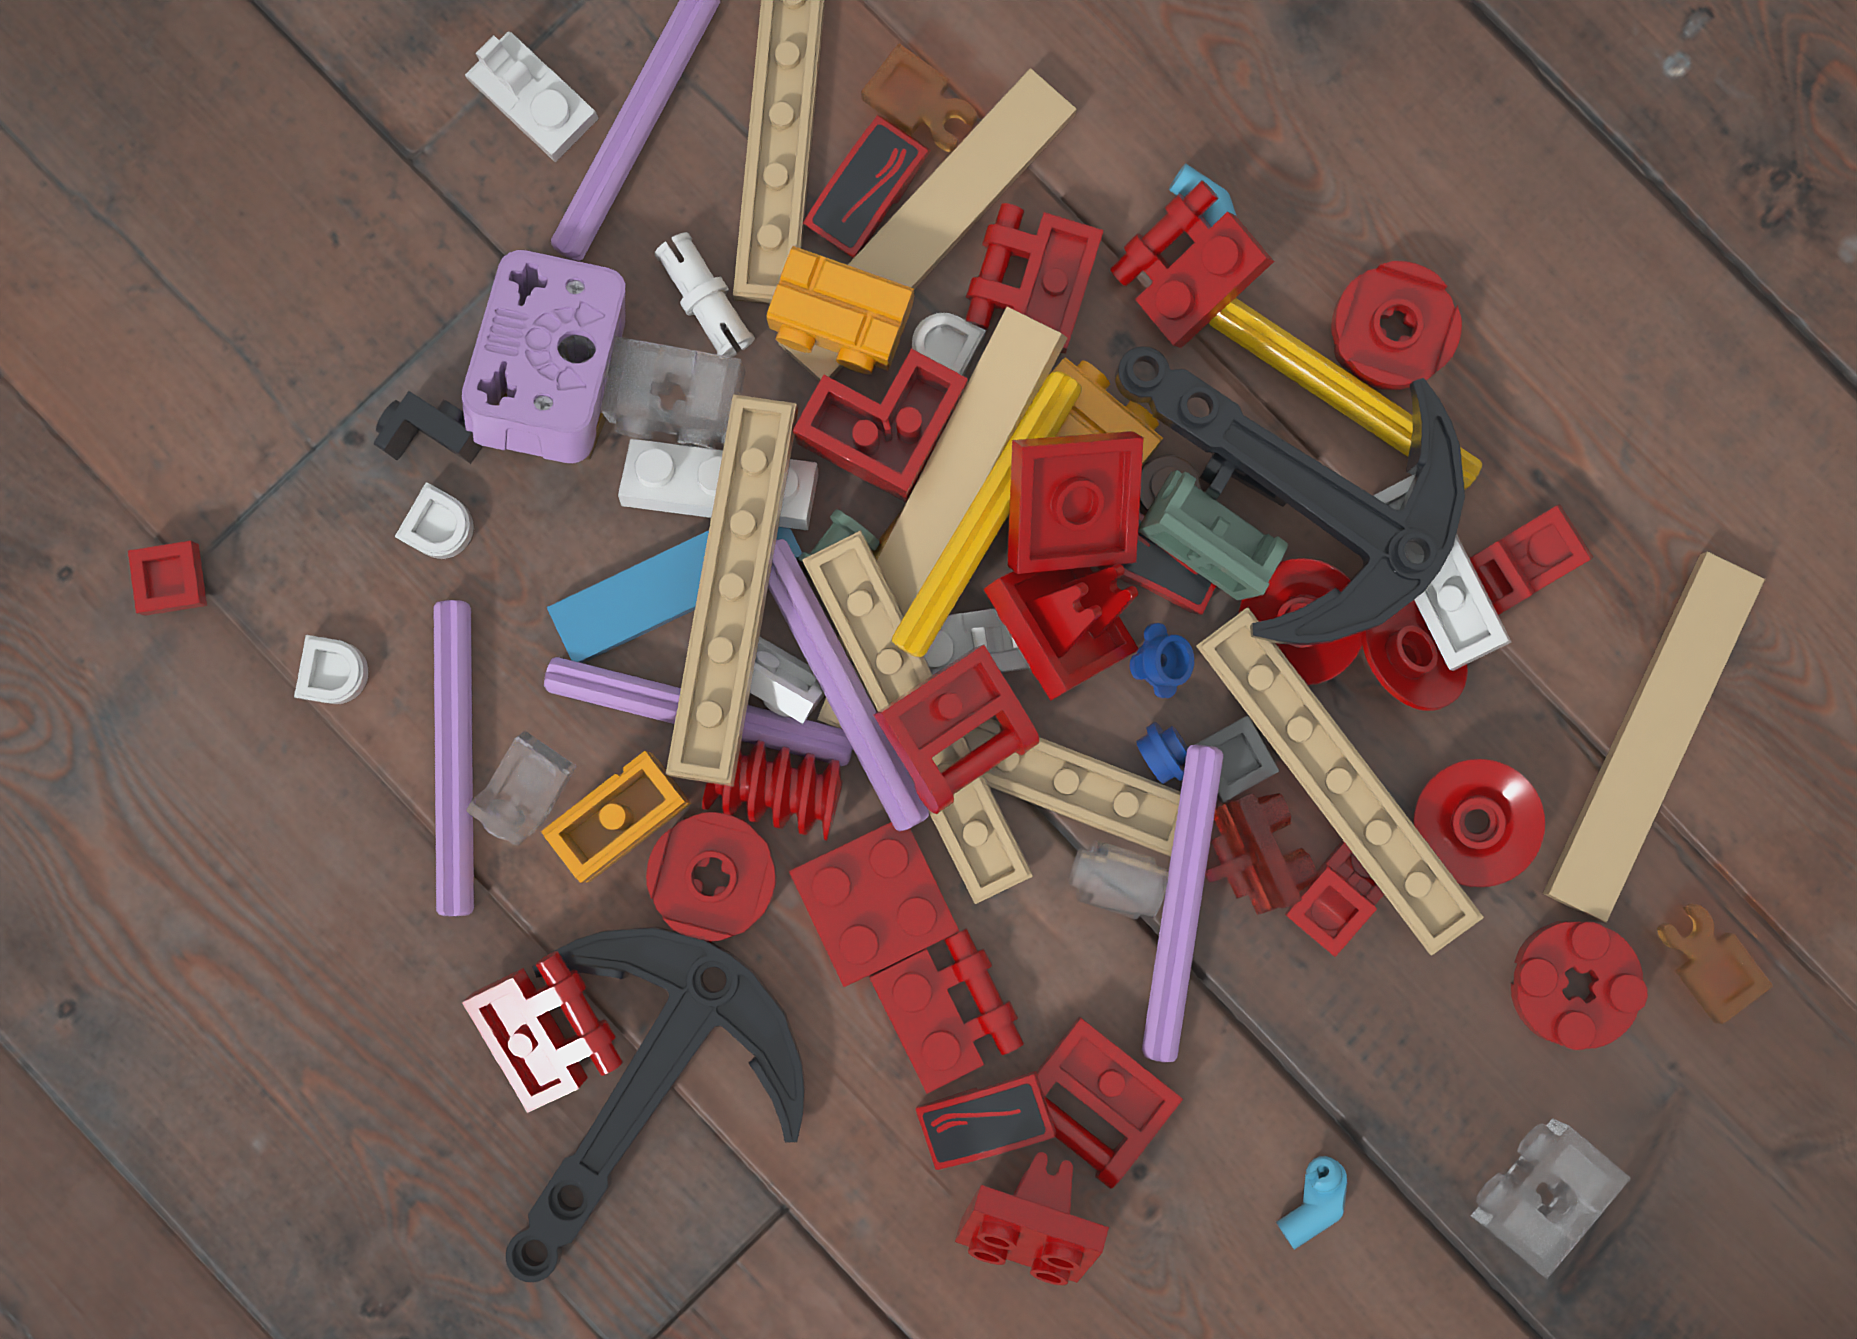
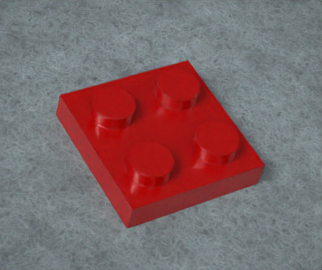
(1074, 501)
(873, 902)

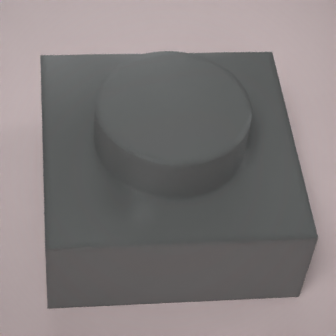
(1244, 758)

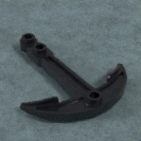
(1327, 499)
(686, 1020)

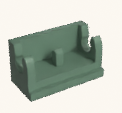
(1211, 538)

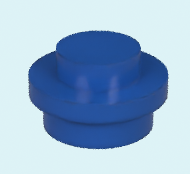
(1163, 752)

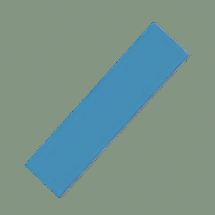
(636, 599)

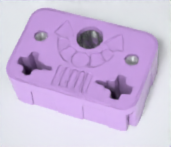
(544, 355)

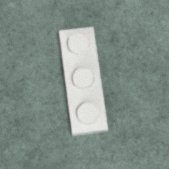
(686, 481)
(1455, 601)

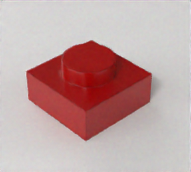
(167, 578)

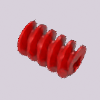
(782, 789)

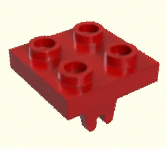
(1066, 622)
(1033, 1226)

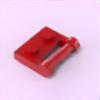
(945, 711)
(1115, 1090)

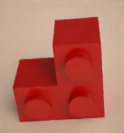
(886, 440)

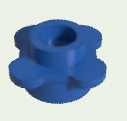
(1163, 660)

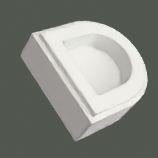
(948, 340)
(437, 524)
(330, 671)

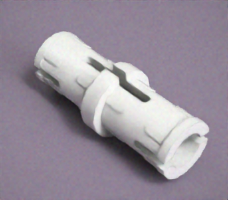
(704, 295)

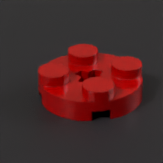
(1427, 309)
(680, 895)
(1615, 988)

